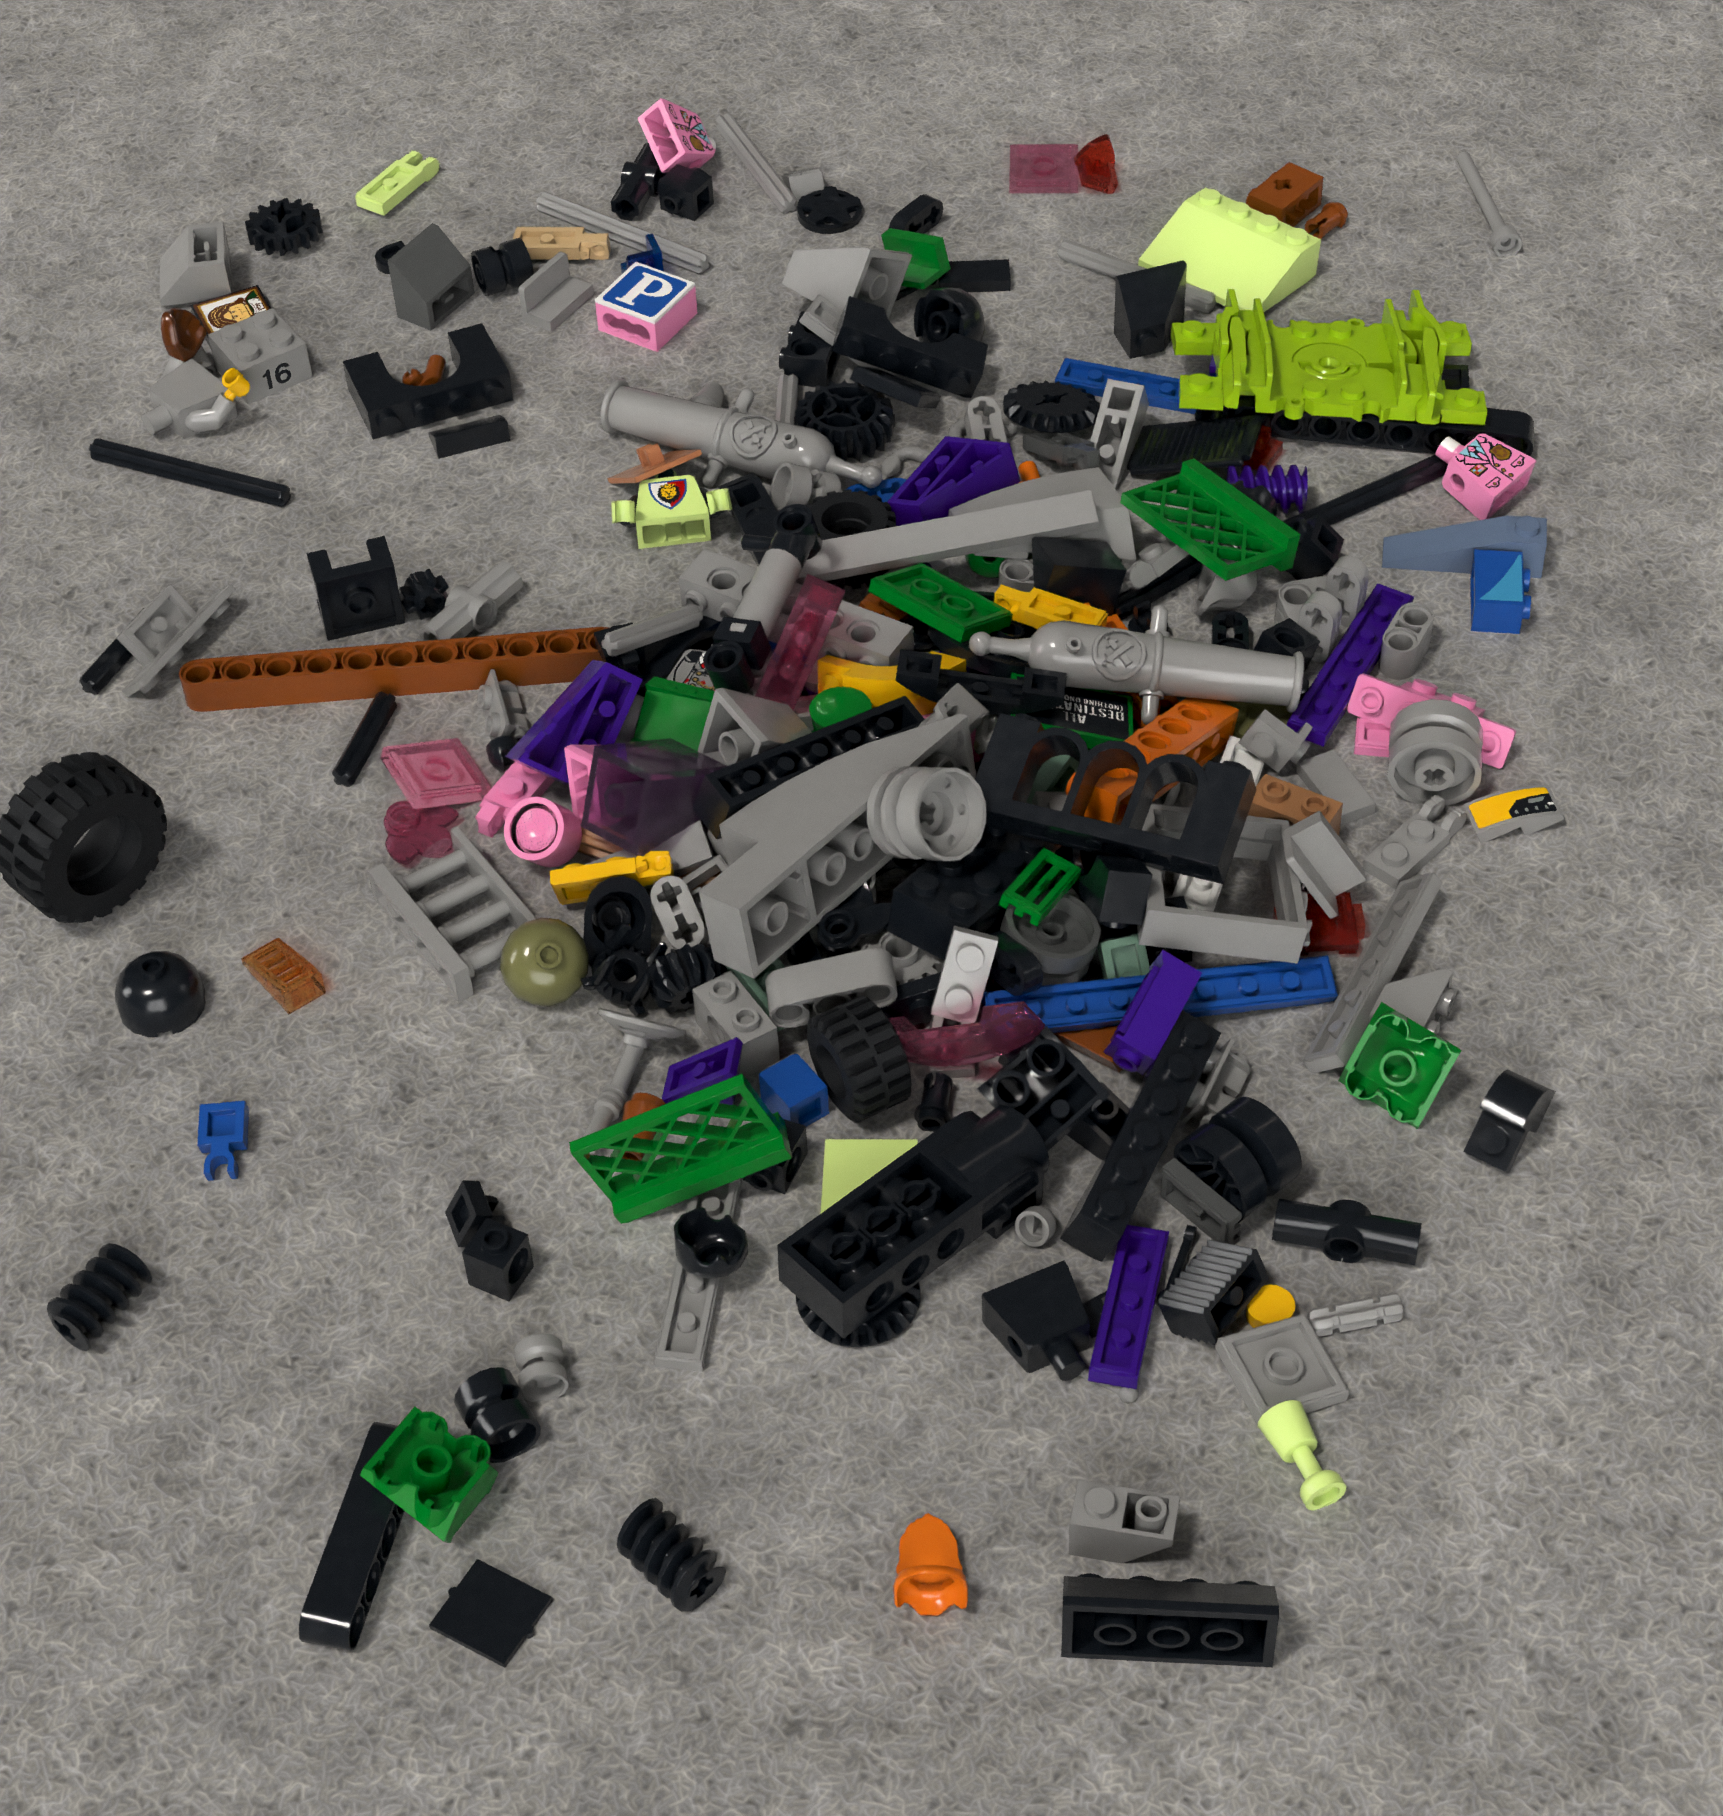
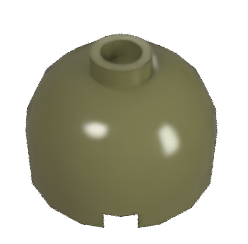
(544, 962)

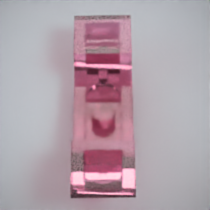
(998, 1032)

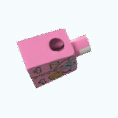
(676, 136)
(1484, 473)

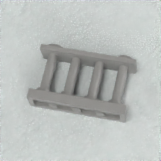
(434, 943)

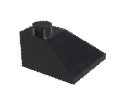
(1148, 306)

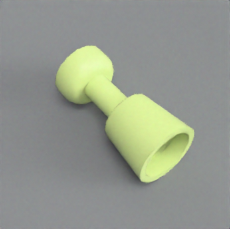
(1294, 1440)

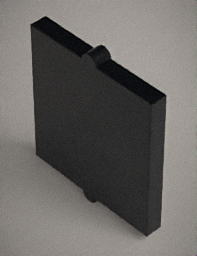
(490, 1613)

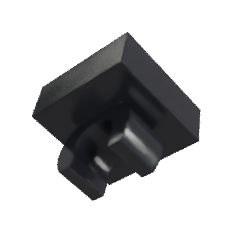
(469, 1211)

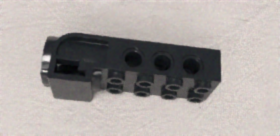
(915, 1216)

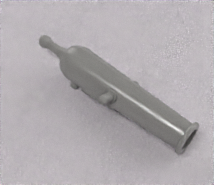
(724, 435)
(1153, 664)

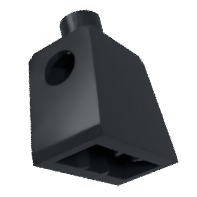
(1040, 1321)

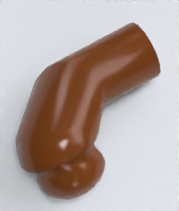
(432, 374)

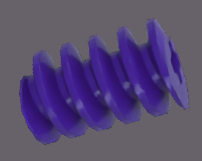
(1284, 489)

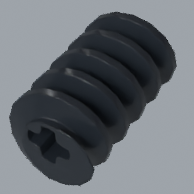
(95, 1292)
(669, 1556)

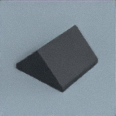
(1078, 571)

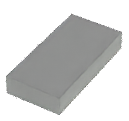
(1332, 778)

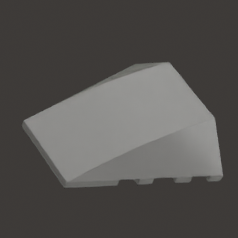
(1112, 515)

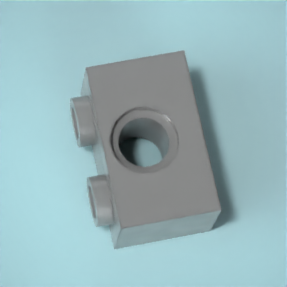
(729, 1011)

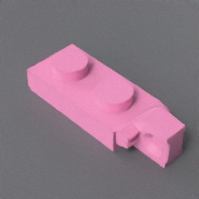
(515, 785)

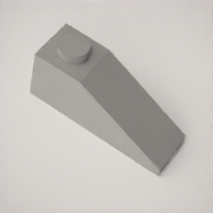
(1119, 426)

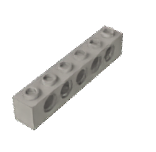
(856, 633)

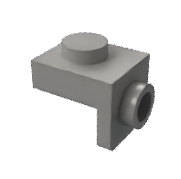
(1275, 741)

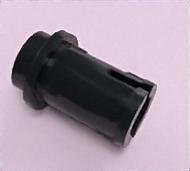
(934, 1102)

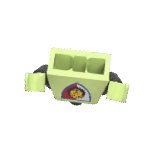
(671, 510)

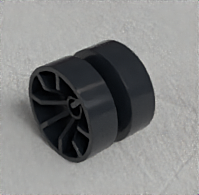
(1242, 1154)

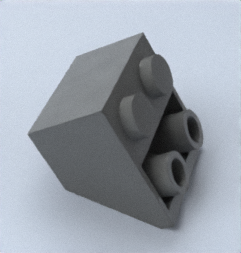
(429, 278)

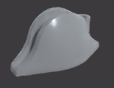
(1218, 594)

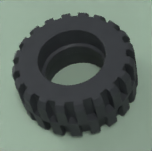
(52, 816)

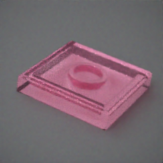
(1043, 168)
(435, 773)

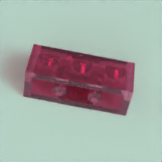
(800, 641)

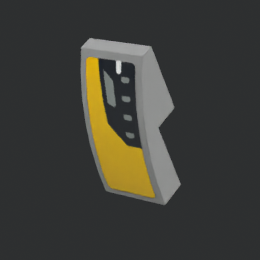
(1509, 809)

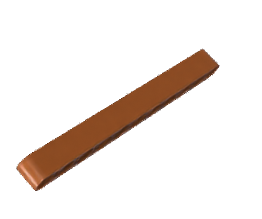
(388, 668)

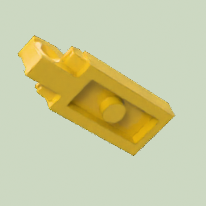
(1042, 607)
(577, 880)

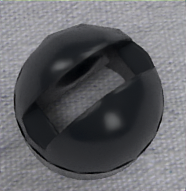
(498, 749)

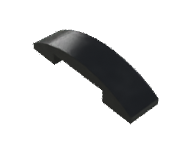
(1035, 693)

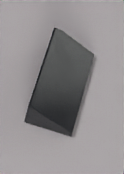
(470, 436)

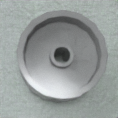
(1435, 752)

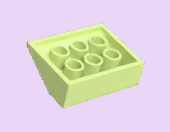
(1235, 249)

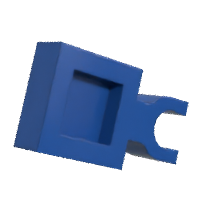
(220, 1133)

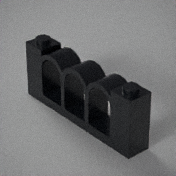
(1211, 830)

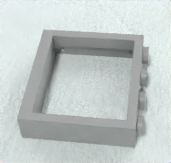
(1224, 932)

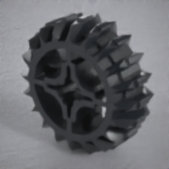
(850, 416)

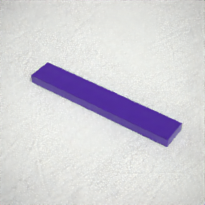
(1354, 654)

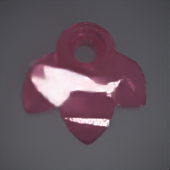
(418, 831)

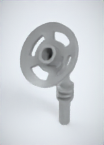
(637, 1036)

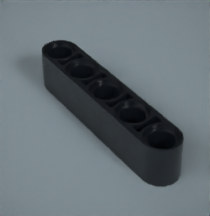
(352, 1558)

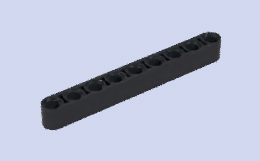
(1507, 426)

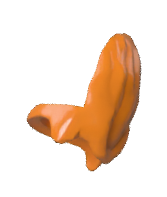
(929, 1569)

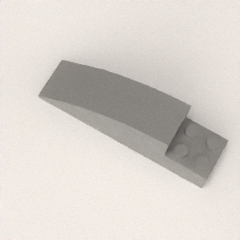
(811, 845)

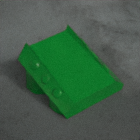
(673, 712)
(1399, 1065)
(432, 1472)

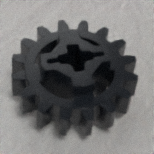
(284, 226)

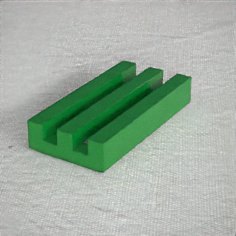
(1027, 904)

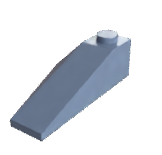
(1453, 546)

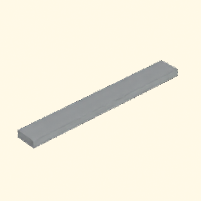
(952, 536)

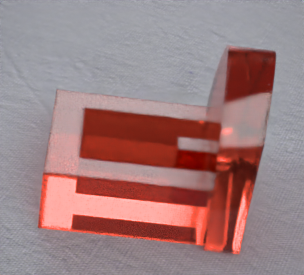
(1097, 164)

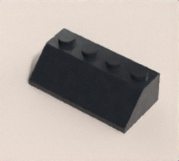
(1169, 1621)

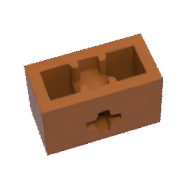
(1288, 194)

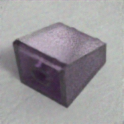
(643, 792)

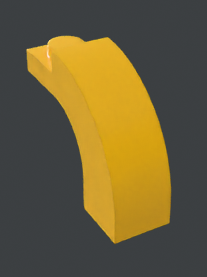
(877, 681)

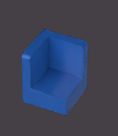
(794, 1091)

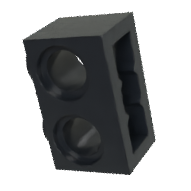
(808, 357)

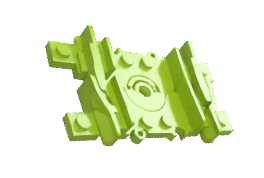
(1330, 367)

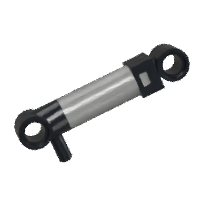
(743, 639)

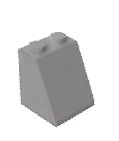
(845, 272)
(746, 726)

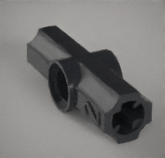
(637, 184)
(1346, 1231)

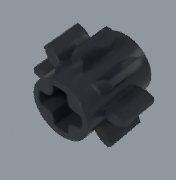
(424, 594)

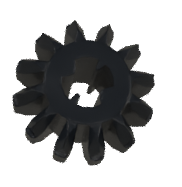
(680, 972)

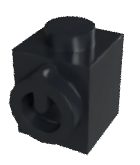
(687, 192)
(1317, 547)

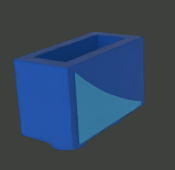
(1498, 591)

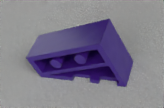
(953, 475)
(584, 714)

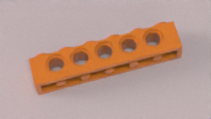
(1189, 728)

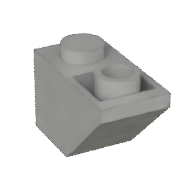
(1420, 998)
(1120, 1522)

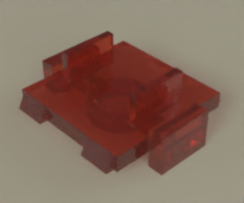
(1336, 933)

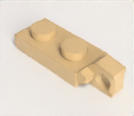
(546, 242)

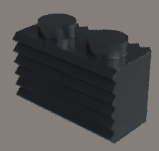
(1212, 1291)

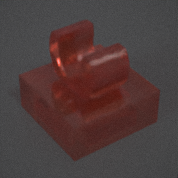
(1265, 451)

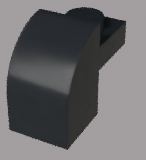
(1508, 1114)

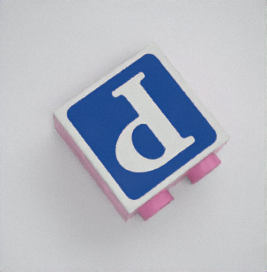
(646, 306)

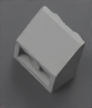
(196, 266)

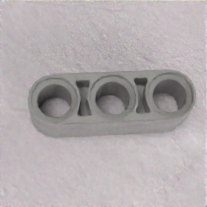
(819, 985)

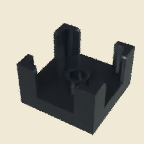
(357, 595)

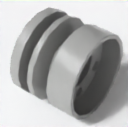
(926, 813)

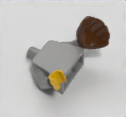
(186, 393)

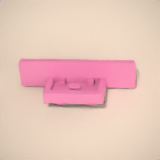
(1382, 701)

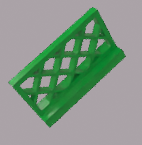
(1221, 507)
(686, 1167)

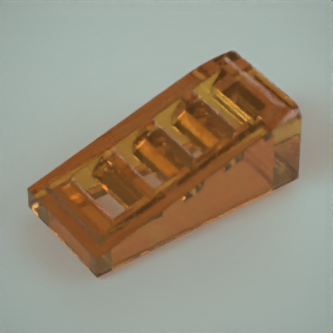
(291, 994)

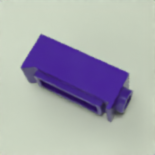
(1152, 1013)

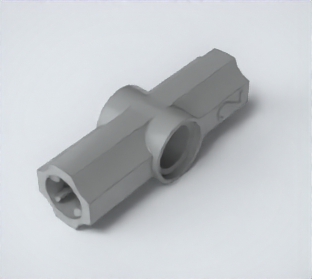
(474, 605)

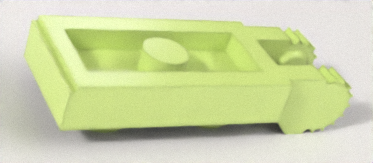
(396, 183)

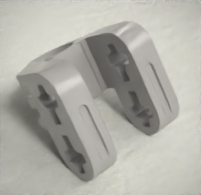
(1317, 602)

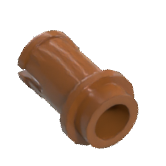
(1332, 215)

